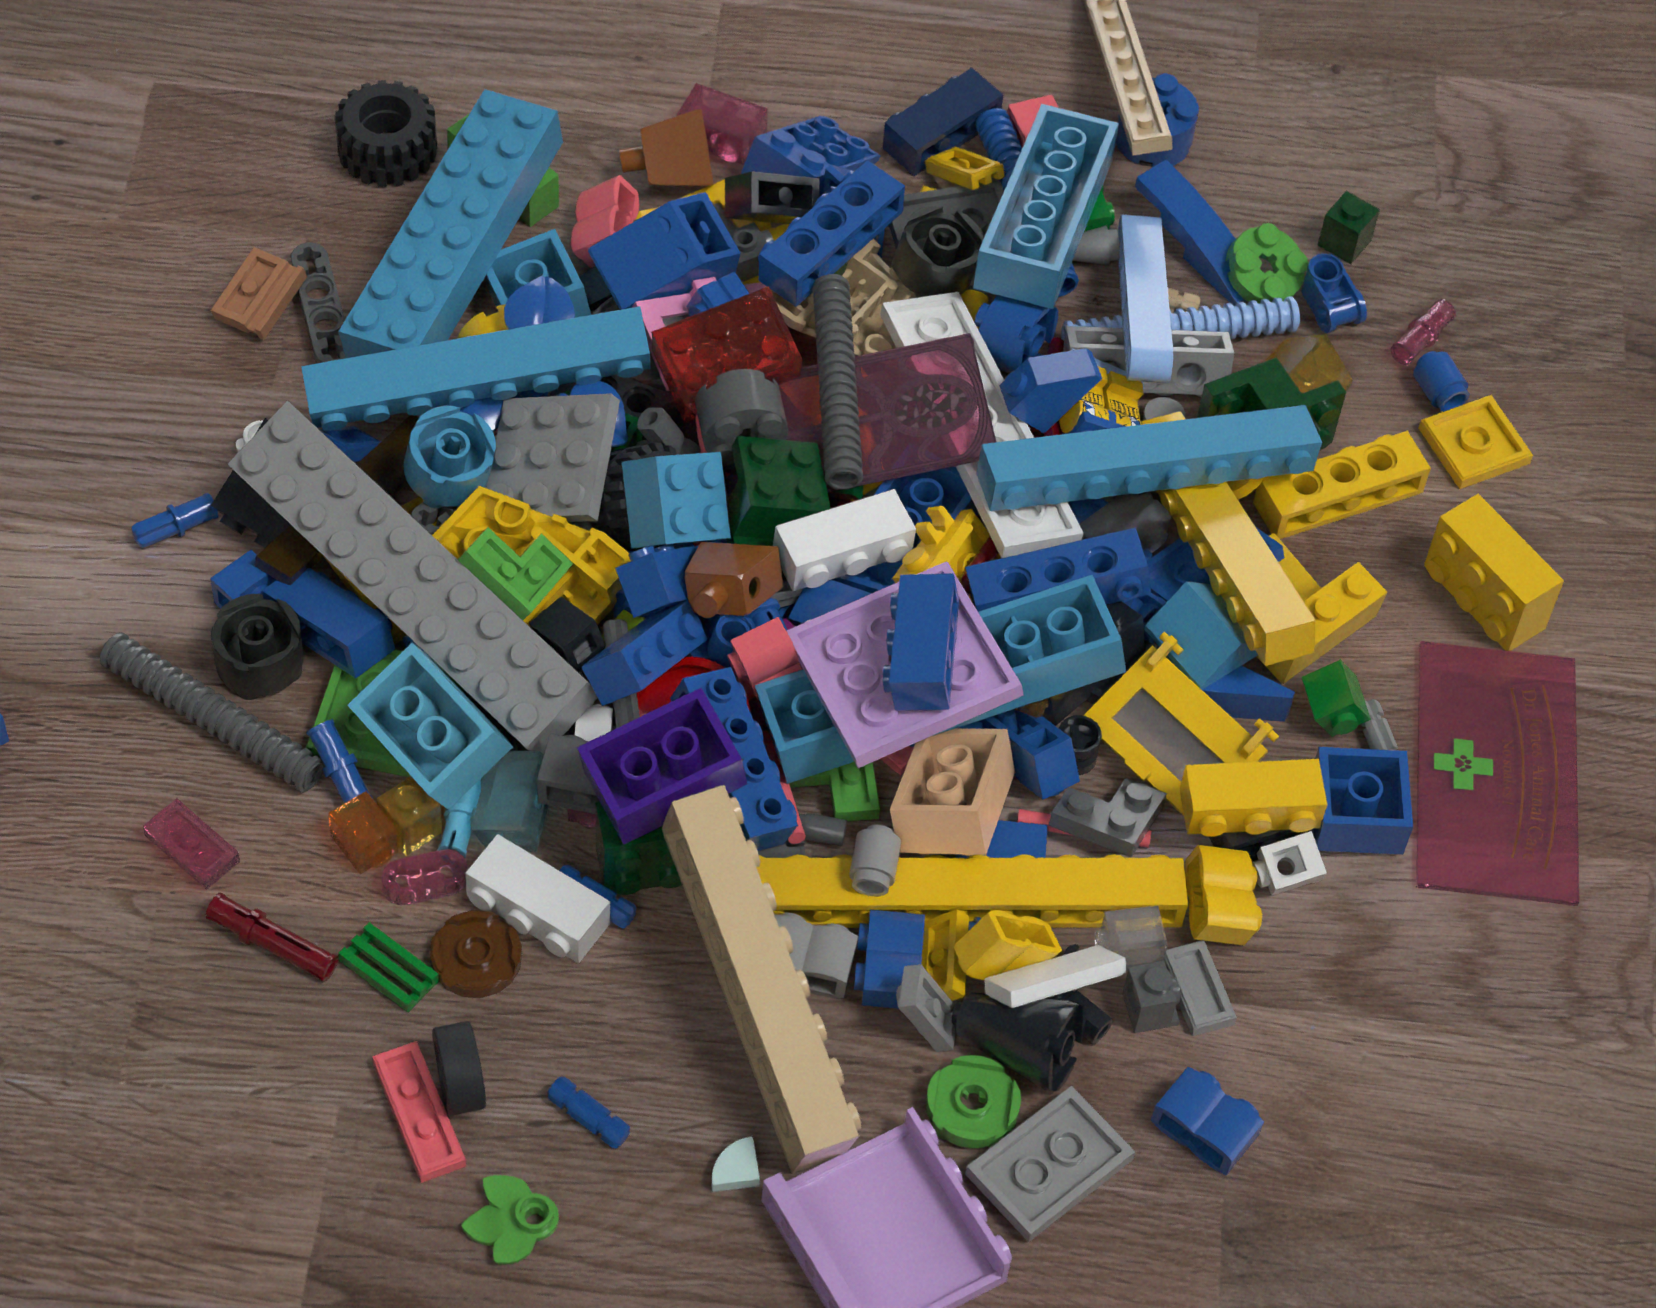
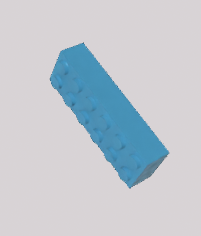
(1046, 206)

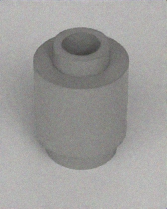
(875, 860)

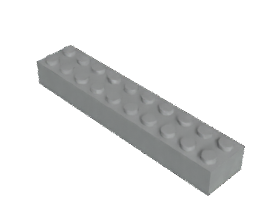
(413, 579)

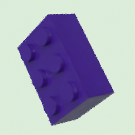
(659, 761)

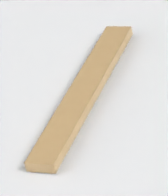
(1129, 76)

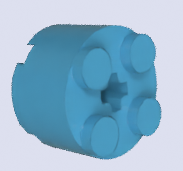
(448, 456)

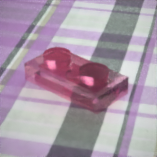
(191, 843)

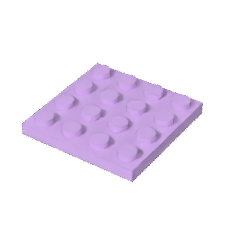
(846, 661)

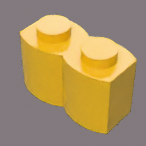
(1222, 895)
(1004, 944)

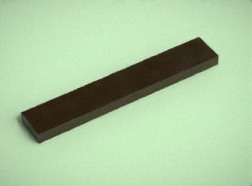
(292, 553)

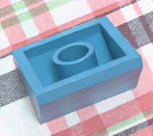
(1204, 631)

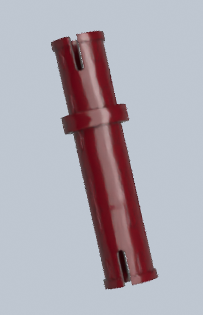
(255, 928)

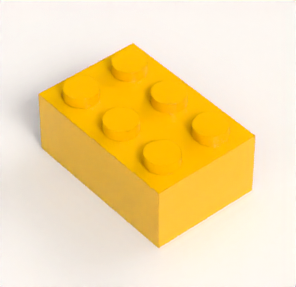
(1493, 573)

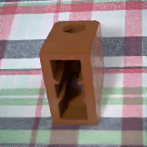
(672, 152)
(732, 578)

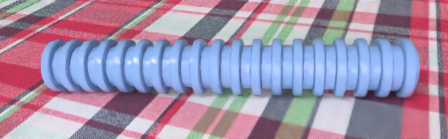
(1233, 319)

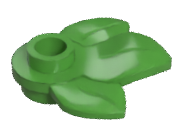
(505, 1222)

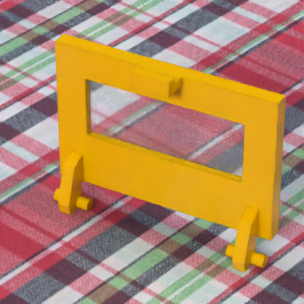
(1165, 721)

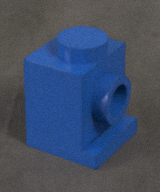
(239, 580)

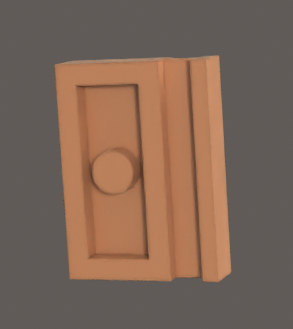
(258, 293)

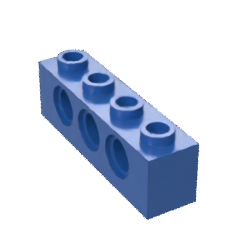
(831, 232)
(1112, 559)

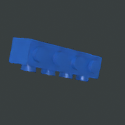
(765, 809)

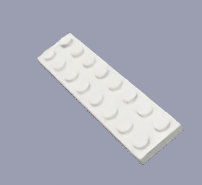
(1011, 530)

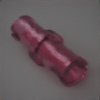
(1423, 332)

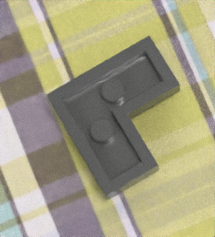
(1114, 824)

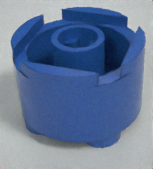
(1181, 117)
(1015, 330)

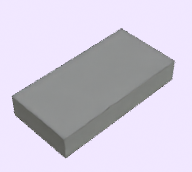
(1201, 989)

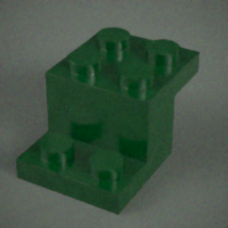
(1271, 387)
(774, 486)

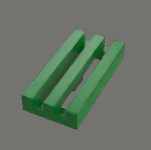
(362, 945)

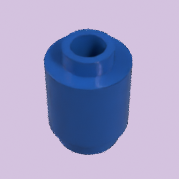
(1441, 380)

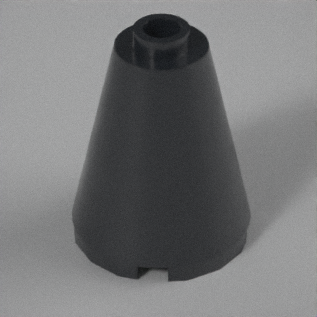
(1026, 1038)

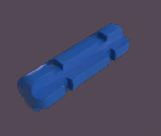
(621, 910)
(588, 1112)

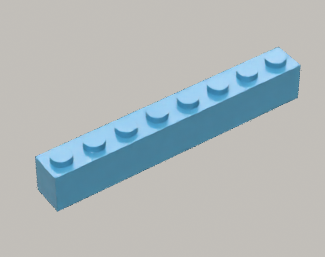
(476, 368)
(1147, 457)

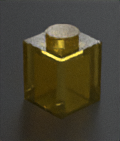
(412, 814)

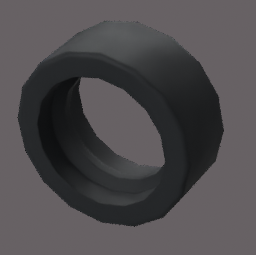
(459, 1068)

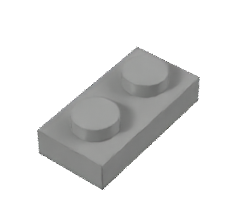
(927, 1007)

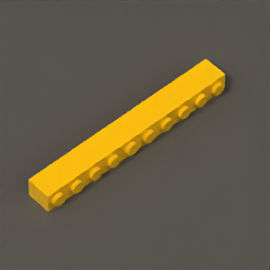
(1055, 890)

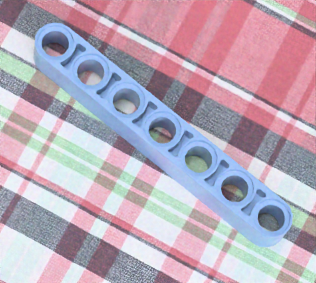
(1144, 299)

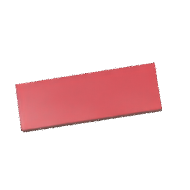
(419, 1112)

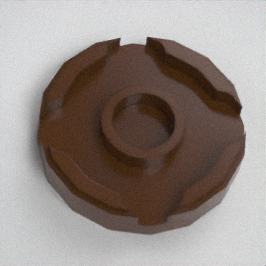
(476, 954)

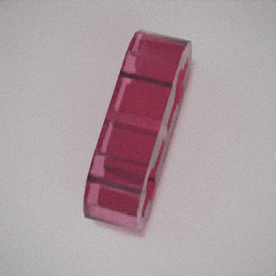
(424, 877)

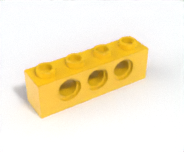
(1343, 485)

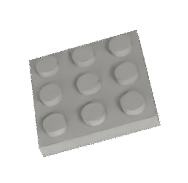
(555, 453)

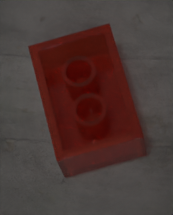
(724, 339)

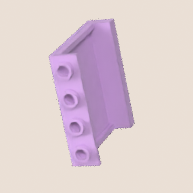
(889, 1225)

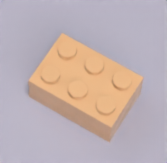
(953, 792)

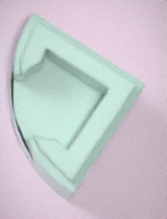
(736, 1167)

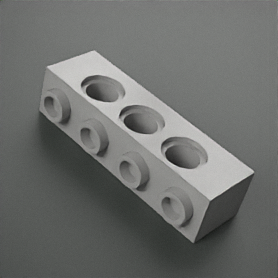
(1206, 350)

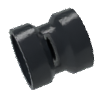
(1085, 739)

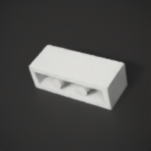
(844, 540)
(537, 899)

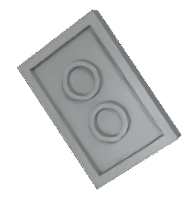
(1050, 1163)

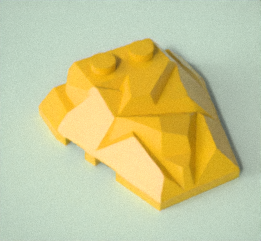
(595, 556)

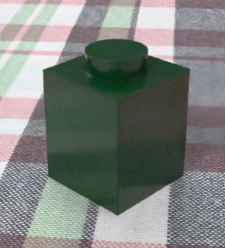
(1348, 227)

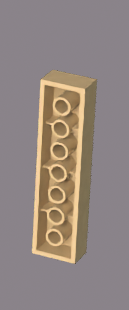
(760, 979)

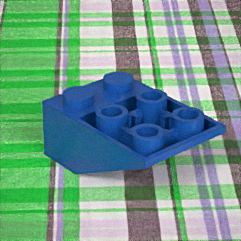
(807, 150)
(666, 251)

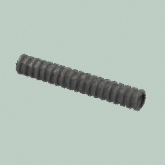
(837, 382)
(212, 712)

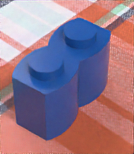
(890, 944)
(1207, 1120)

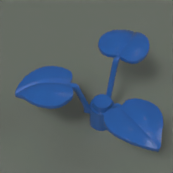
(535, 304)

